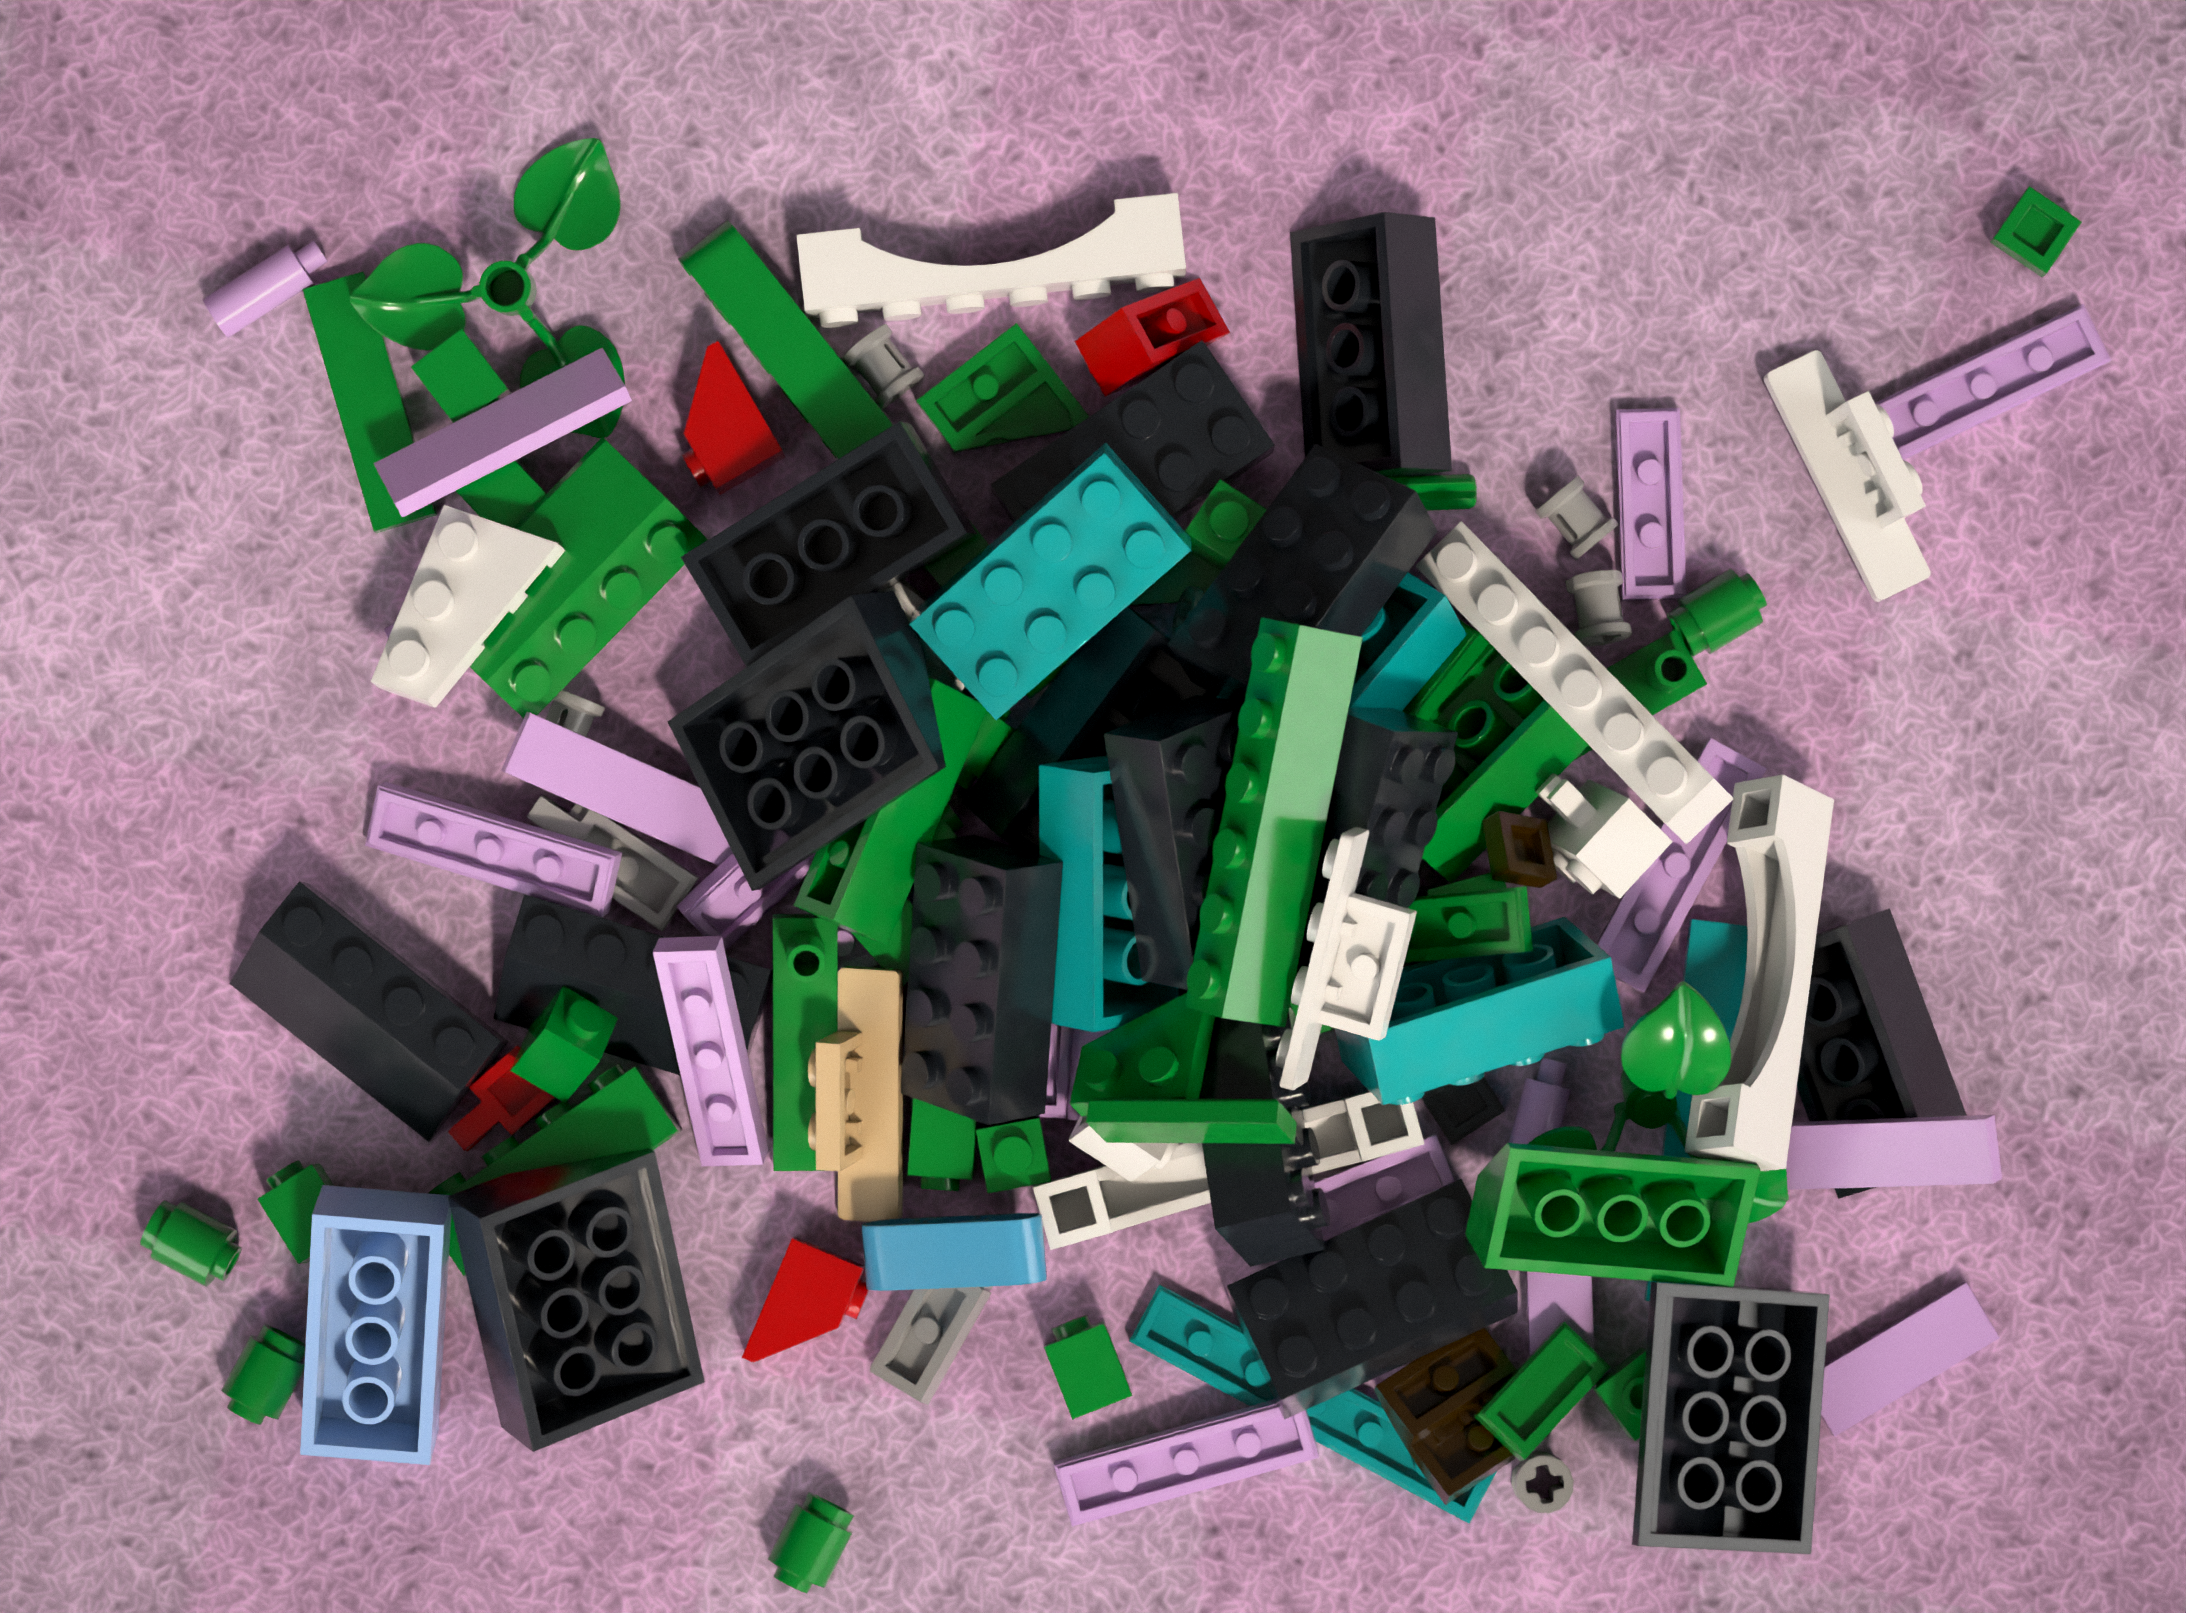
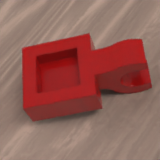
(504, 1100)

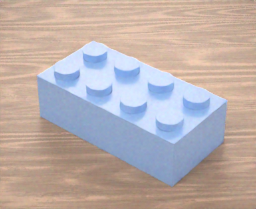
(375, 1324)

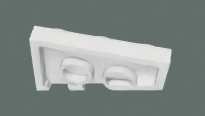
(456, 599)

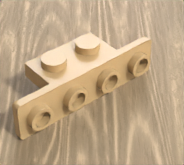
(860, 1095)

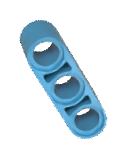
(954, 1251)

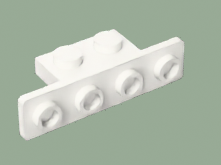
(1855, 471)
(1352, 963)

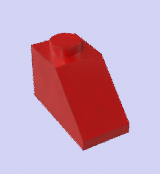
(1150, 335)
(726, 427)
(806, 1299)

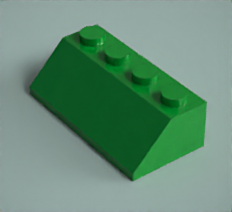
(618, 553)
(1514, 745)
(1612, 1214)

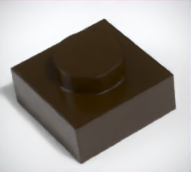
(1519, 849)

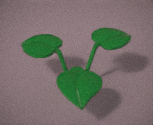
(418, 292)
(1666, 1051)

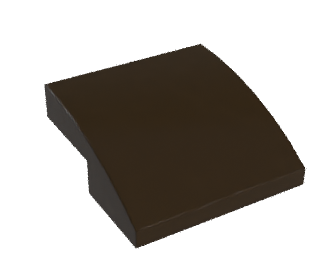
(1435, 1409)

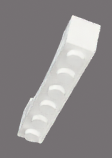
(852, 277)
(1574, 683)
(1782, 856)
(1104, 1201)

